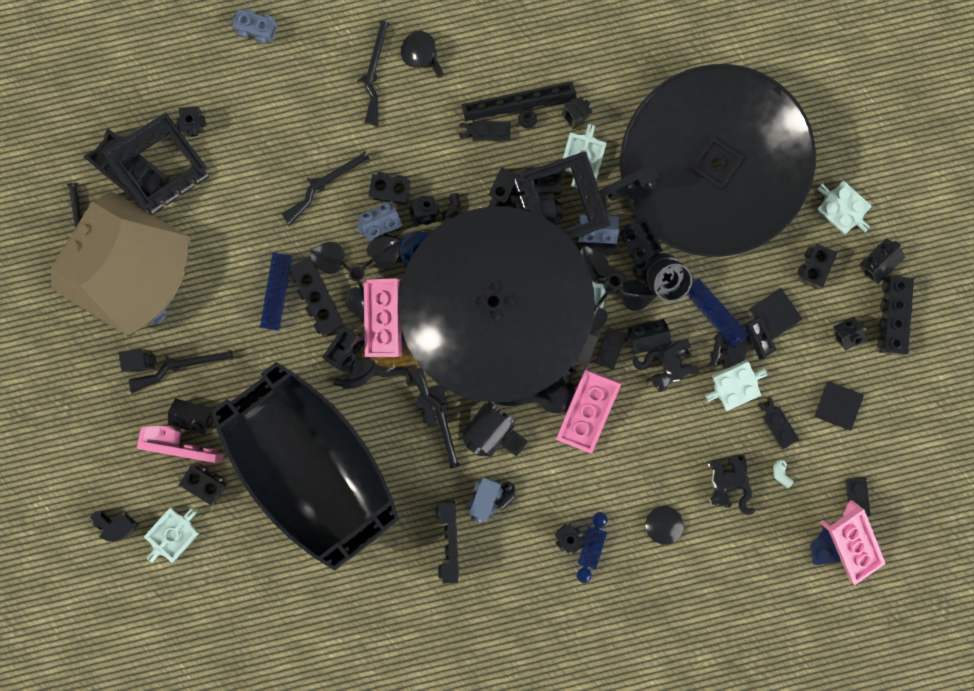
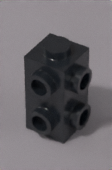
(882, 260)
(648, 336)
(190, 416)

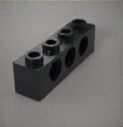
(308, 268)

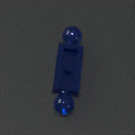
(592, 547)

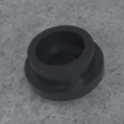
(527, 113)

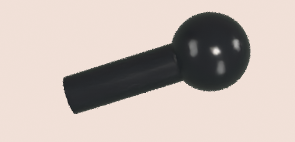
(436, 67)

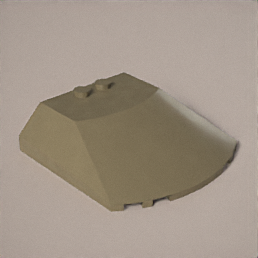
(121, 264)

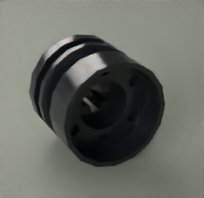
(675, 281)

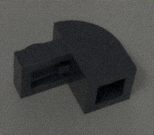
(427, 416)
(114, 530)

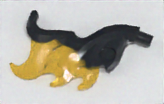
(363, 370)

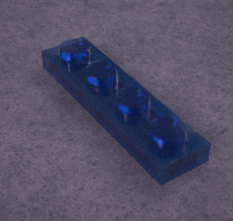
(276, 291)
(716, 313)

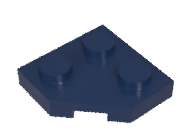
(824, 549)

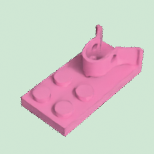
(381, 318)
(588, 410)
(156, 440)
(855, 543)

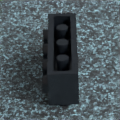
(896, 315)

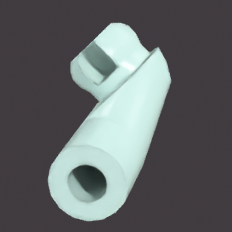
(779, 473)

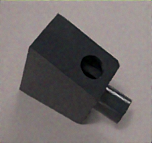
(503, 180)

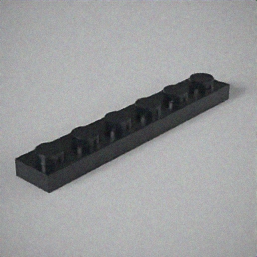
(519, 101)

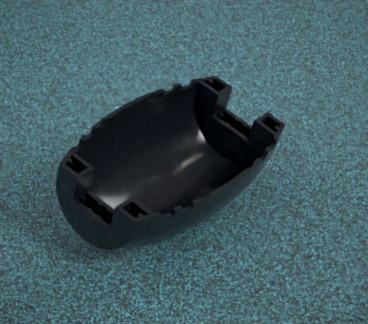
(305, 466)

